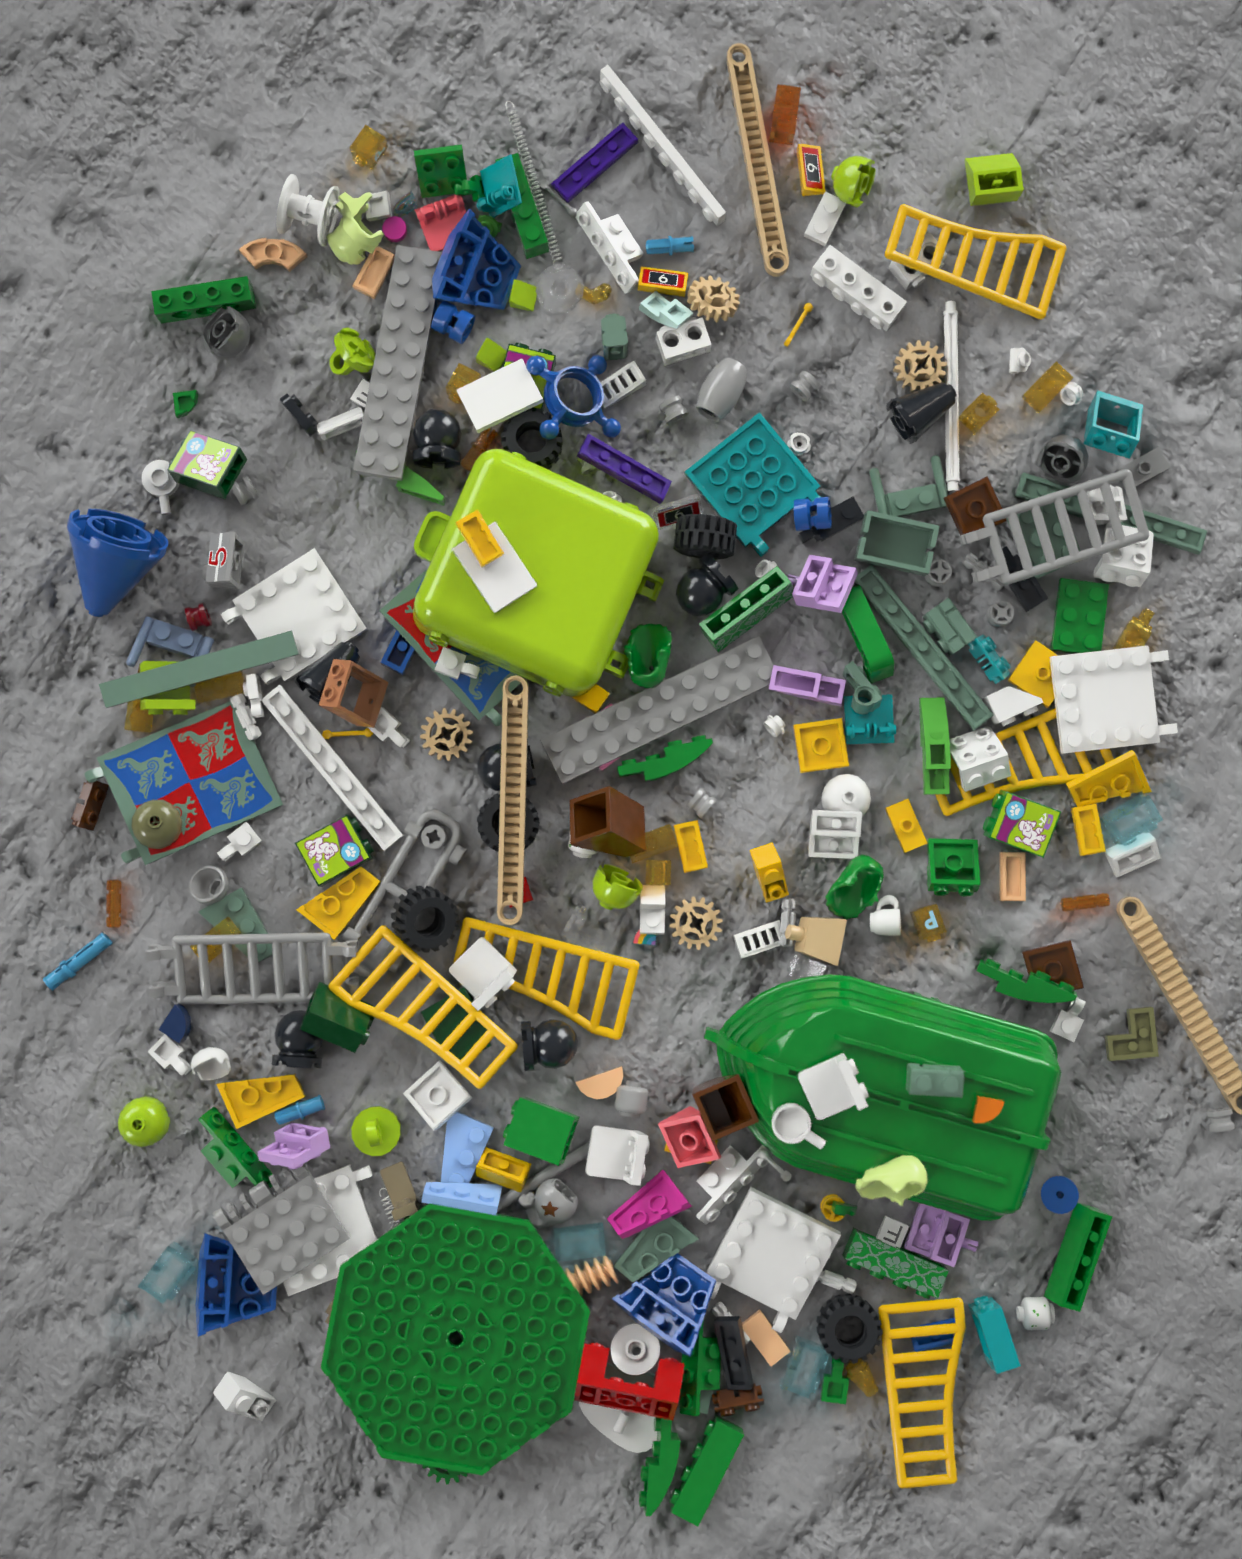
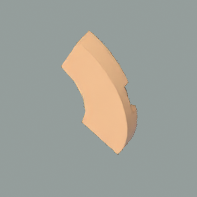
(273, 251)

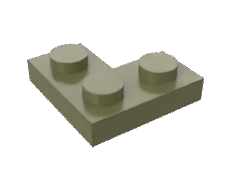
(1139, 1042)

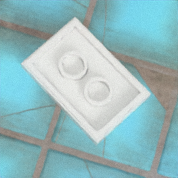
(500, 395)
(500, 580)

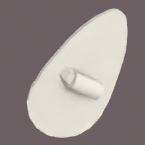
(624, 1428)

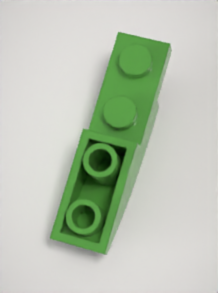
(935, 746)

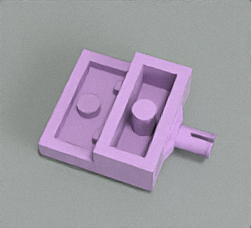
(823, 584)
(295, 1145)
(938, 1234)

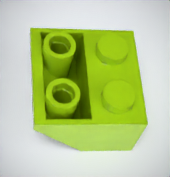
(993, 179)

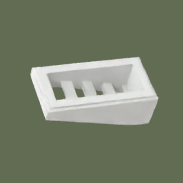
(624, 392)
(741, 946)

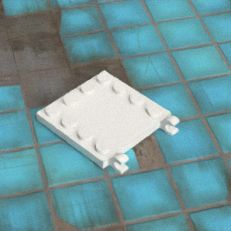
(301, 600)
(1106, 699)
(345, 1198)
(773, 1255)

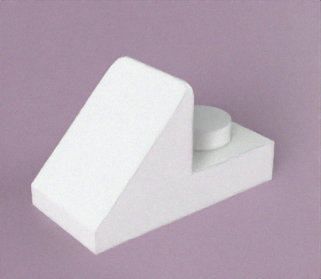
(652, 910)

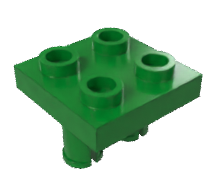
(440, 170)

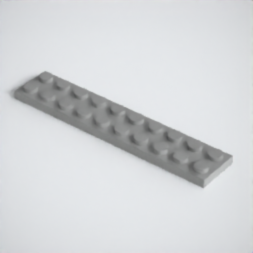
(398, 365)
(659, 710)

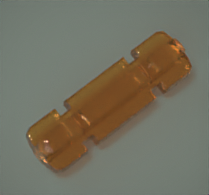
(1085, 902)
(113, 903)

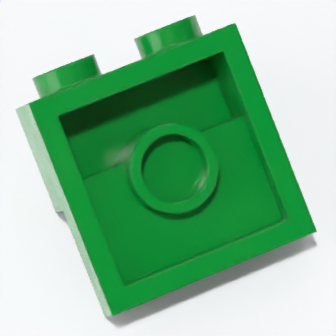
(953, 866)

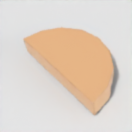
(602, 1084)

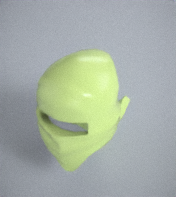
(351, 236)

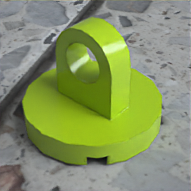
(354, 352)
(376, 1131)

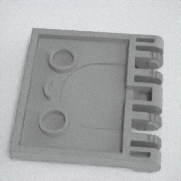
(284, 1230)

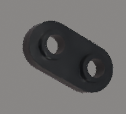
(306, 421)

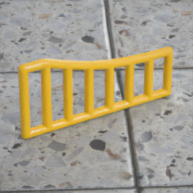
(992, 237)
(1015, 785)
(562, 948)
(401, 1022)
(947, 1379)

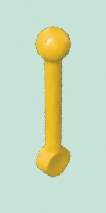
(808, 307)
(327, 734)

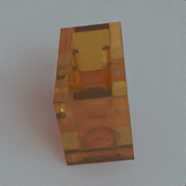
(784, 114)

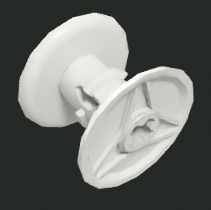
(307, 209)

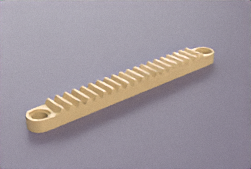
(757, 160)
(512, 800)
(1183, 1001)

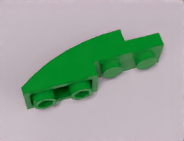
(676, 758)
(1035, 989)
(660, 1468)

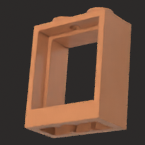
(373, 689)

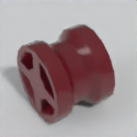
(198, 616)

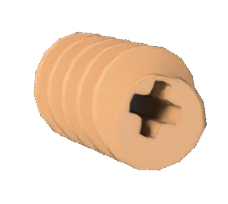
(592, 1275)

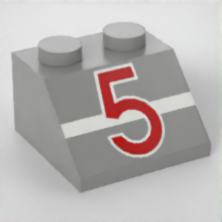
(224, 560)

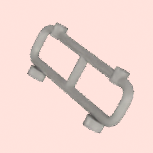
(452, 853)

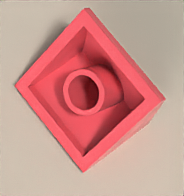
(688, 1138)

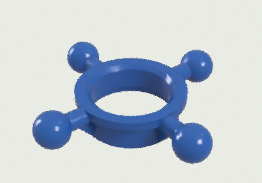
(562, 414)

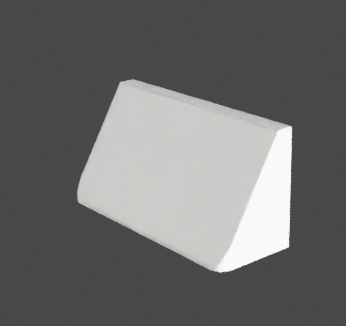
(340, 423)
(1133, 856)

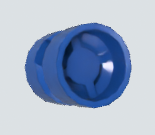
(445, 319)
(804, 513)

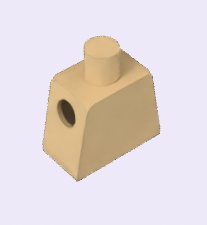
(818, 938)

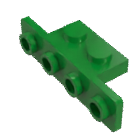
(231, 1153)
(699, 1373)

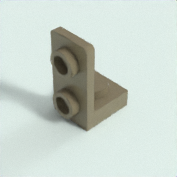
(400, 1190)

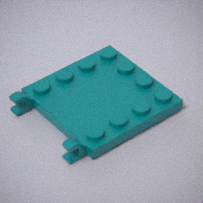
(752, 480)

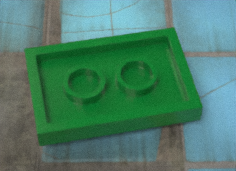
(1079, 616)

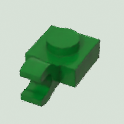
(471, 187)
(835, 1385)

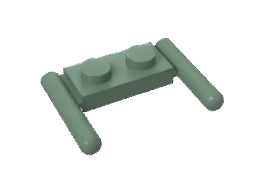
(911, 500)

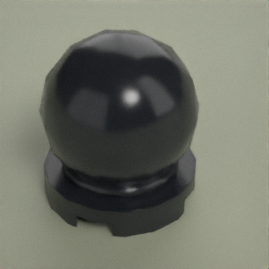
(437, 436)
(703, 588)
(490, 767)
(549, 1044)
(295, 1045)

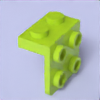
(175, 700)

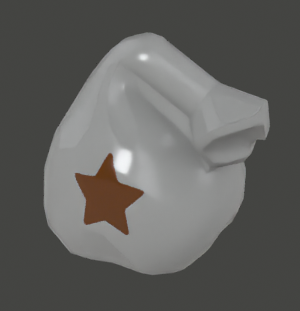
(551, 1204)

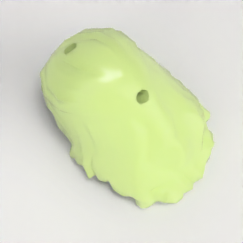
(894, 1179)

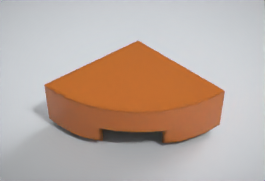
(986, 1109)

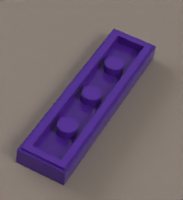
(594, 162)
(624, 468)

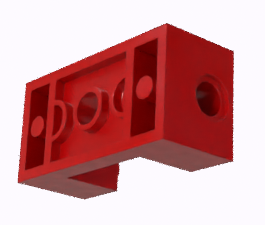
(638, 1397)

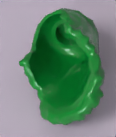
(648, 647)
(855, 887)

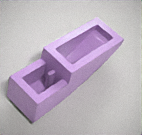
(807, 685)

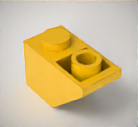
(769, 872)

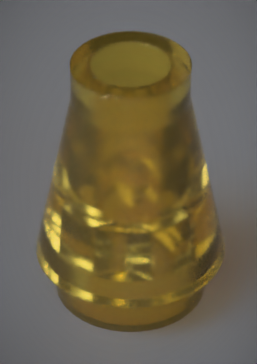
(862, 1376)

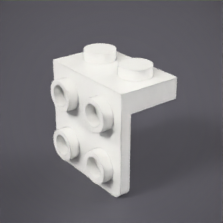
(1128, 564)
(979, 758)
(483, 972)
(833, 1086)
(617, 1154)

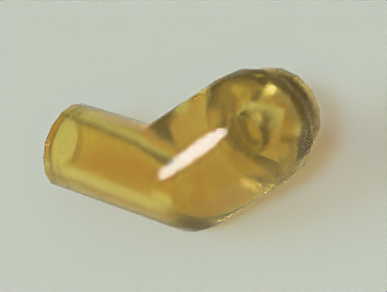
(597, 294)

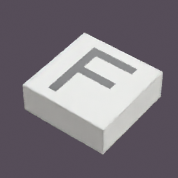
(360, 395)
(892, 1231)

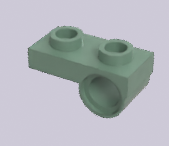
(863, 688)

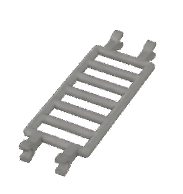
(178, 988)

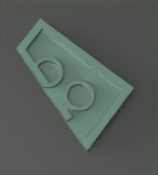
(243, 915)
(653, 1247)

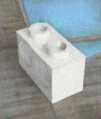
(908, 280)
(686, 347)

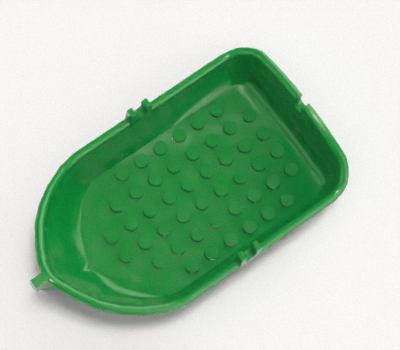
(968, 1165)

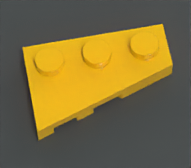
(1113, 779)
(340, 903)
(259, 1097)

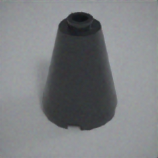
(920, 409)
(315, 676)

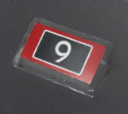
(667, 514)

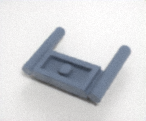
(169, 638)

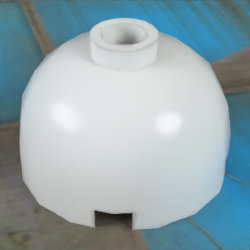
(846, 794)

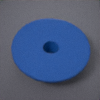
(1059, 1194)

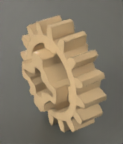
(713, 298)
(913, 360)
(436, 739)
(706, 917)

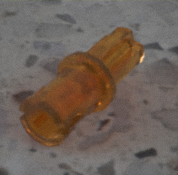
(477, 448)

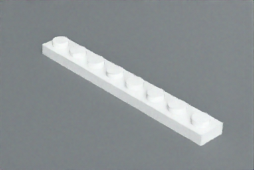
(667, 153)
(332, 767)

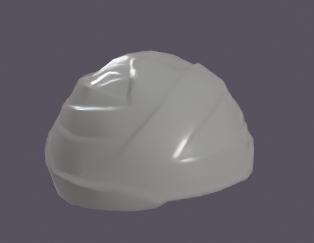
(209, 885)

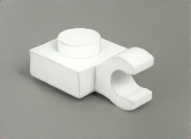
(452, 664)
(386, 728)
(242, 841)
(1067, 1022)
(167, 1053)

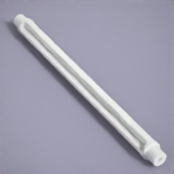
(951, 377)

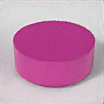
(394, 229)

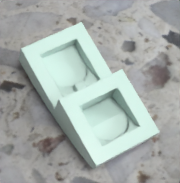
(665, 312)

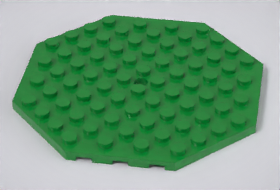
(441, 1399)

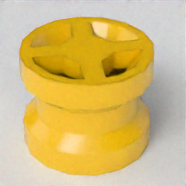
(828, 1199)

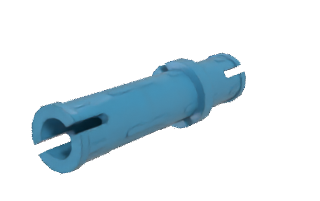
(69, 967)

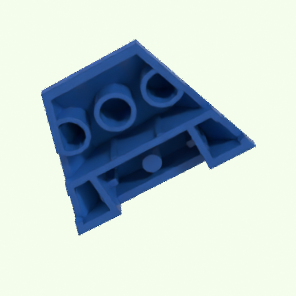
(474, 267)
(226, 1288)
(670, 1302)

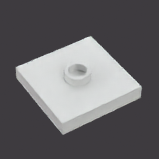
(437, 1095)

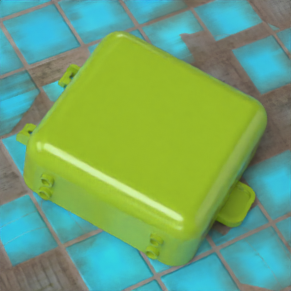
(579, 550)

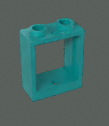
(1127, 415)
(994, 1334)

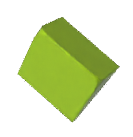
(523, 296)
(491, 355)

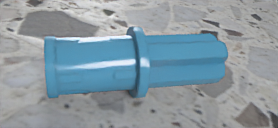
(669, 245)
(299, 1110)

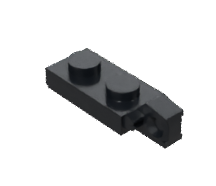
(843, 516)
(1027, 591)

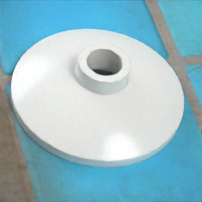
(623, 1345)

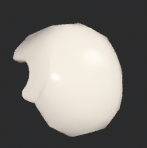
(210, 1064)

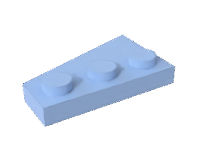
(463, 1147)
(465, 1196)

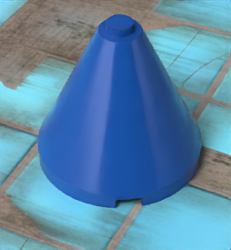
(111, 556)

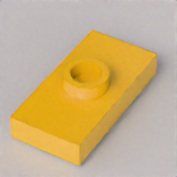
(479, 538)
(906, 825)
(1088, 829)
(690, 846)

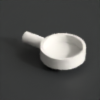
(159, 483)
(793, 1124)

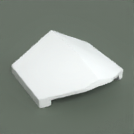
(1098, 505)

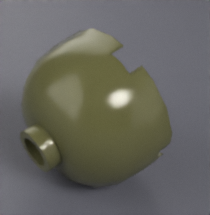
(165, 832)

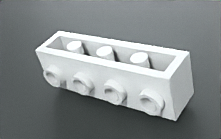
(857, 288)

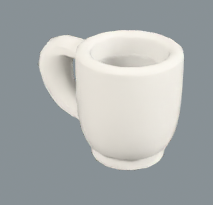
(886, 921)

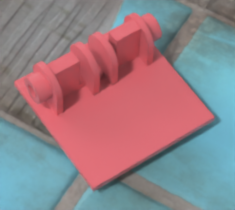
(440, 219)

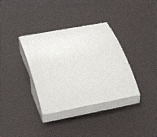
(834, 834)

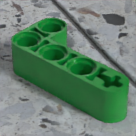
(876, 655)

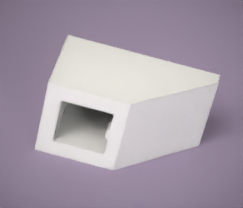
(1010, 702)
(243, 1397)

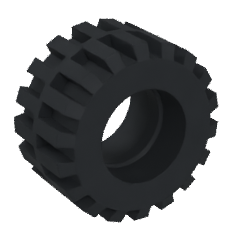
(531, 421)
(705, 534)
(488, 814)
(438, 931)
(859, 1346)

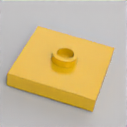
(1034, 673)
(821, 745)

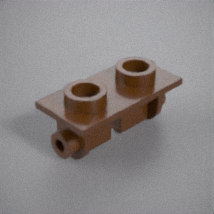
(87, 815)
(729, 1403)

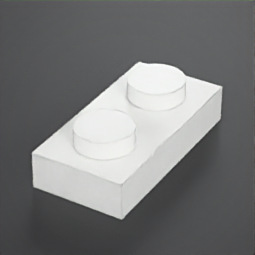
(824, 219)

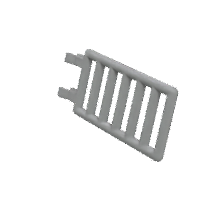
(1058, 500)

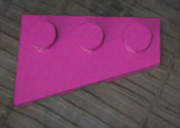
(648, 1206)

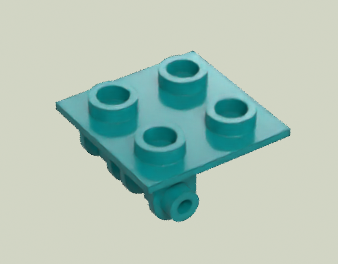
(499, 187)
(1000, 666)
(870, 727)

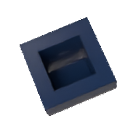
(177, 1024)

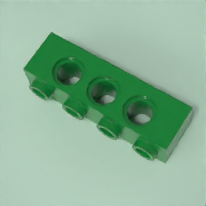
(203, 299)

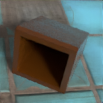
(607, 823)
(724, 1105)

